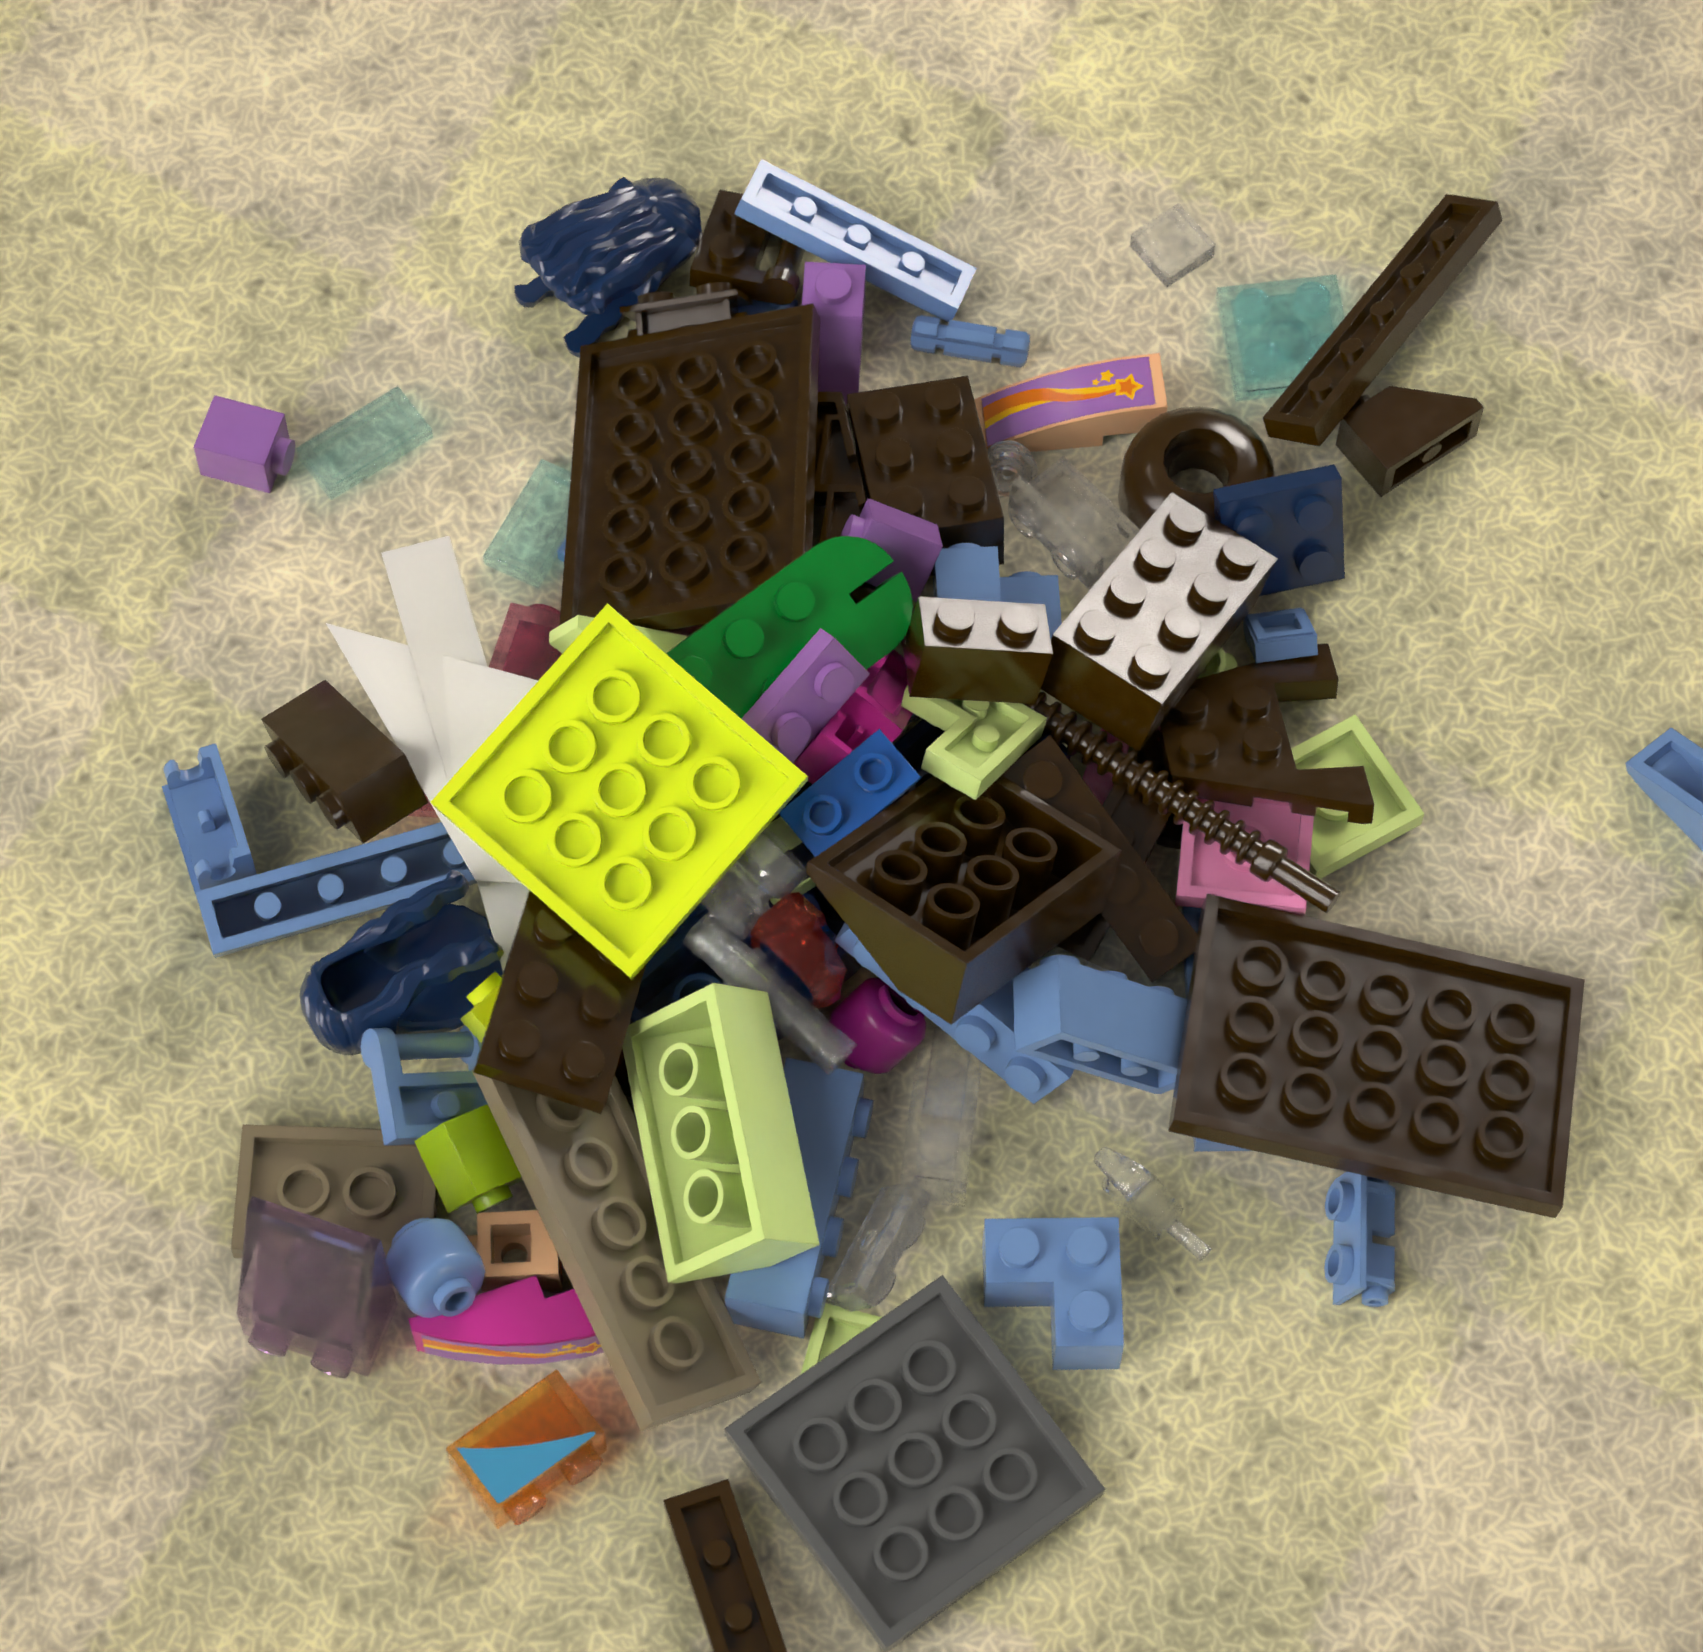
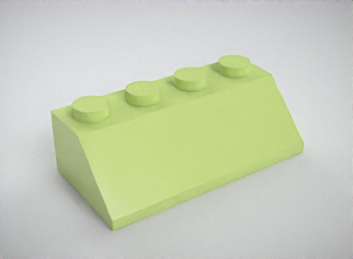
(718, 1134)

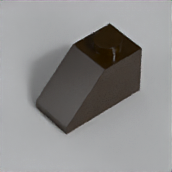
(1404, 433)

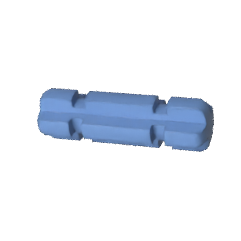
(970, 341)

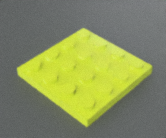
(619, 791)

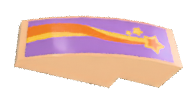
(1076, 404)

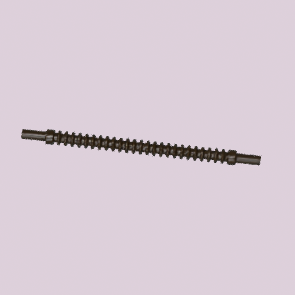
(1266, 859)

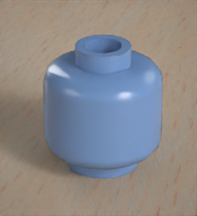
(435, 1267)

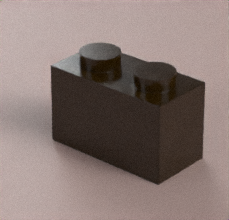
(977, 650)

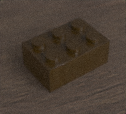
(929, 458)

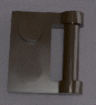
(733, 253)

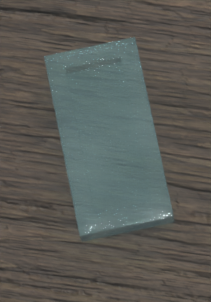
(364, 443)
(534, 527)

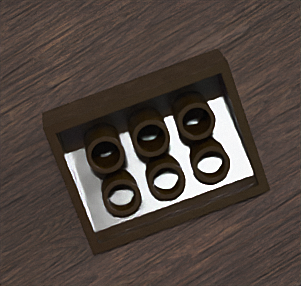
(964, 888)

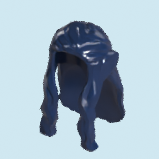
(609, 251)
(402, 970)

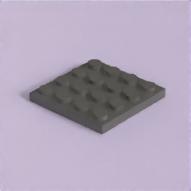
(914, 1463)

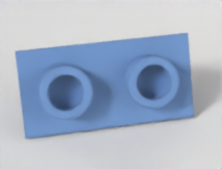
(1354, 1264)

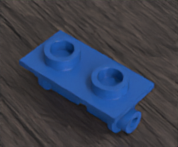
(850, 793)

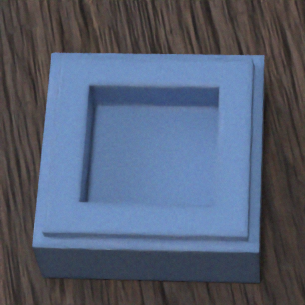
(1280, 635)

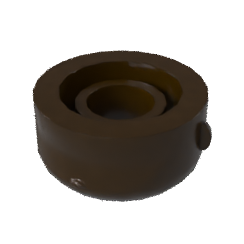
(1183, 441)

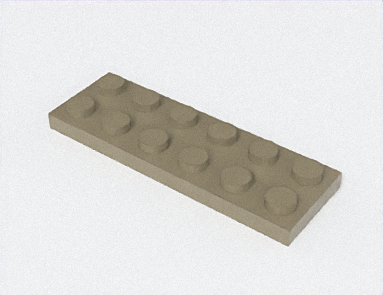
(592, 1190)

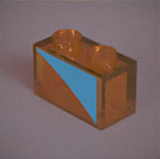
(528, 1451)

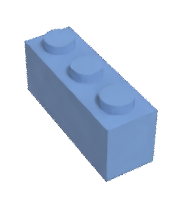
(1099, 1023)

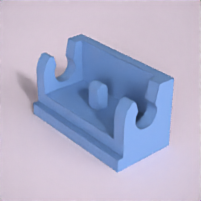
(207, 821)

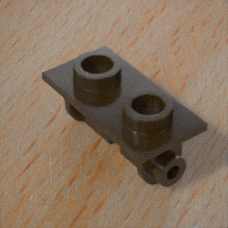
(663, 312)

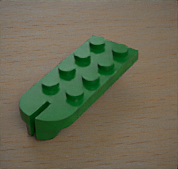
(767, 628)

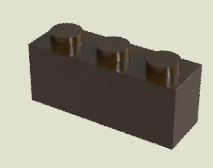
(342, 762)

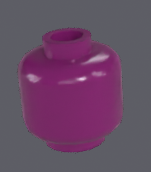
(880, 1025)

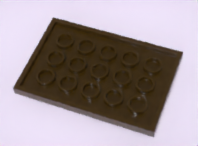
(691, 467)
(1379, 1056)

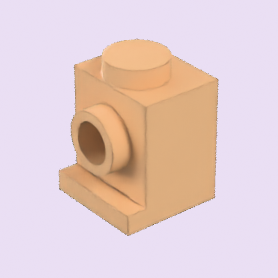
(516, 1230)

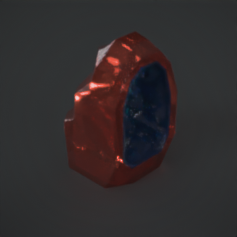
(801, 949)

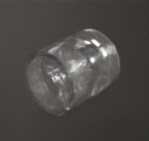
(761, 873)

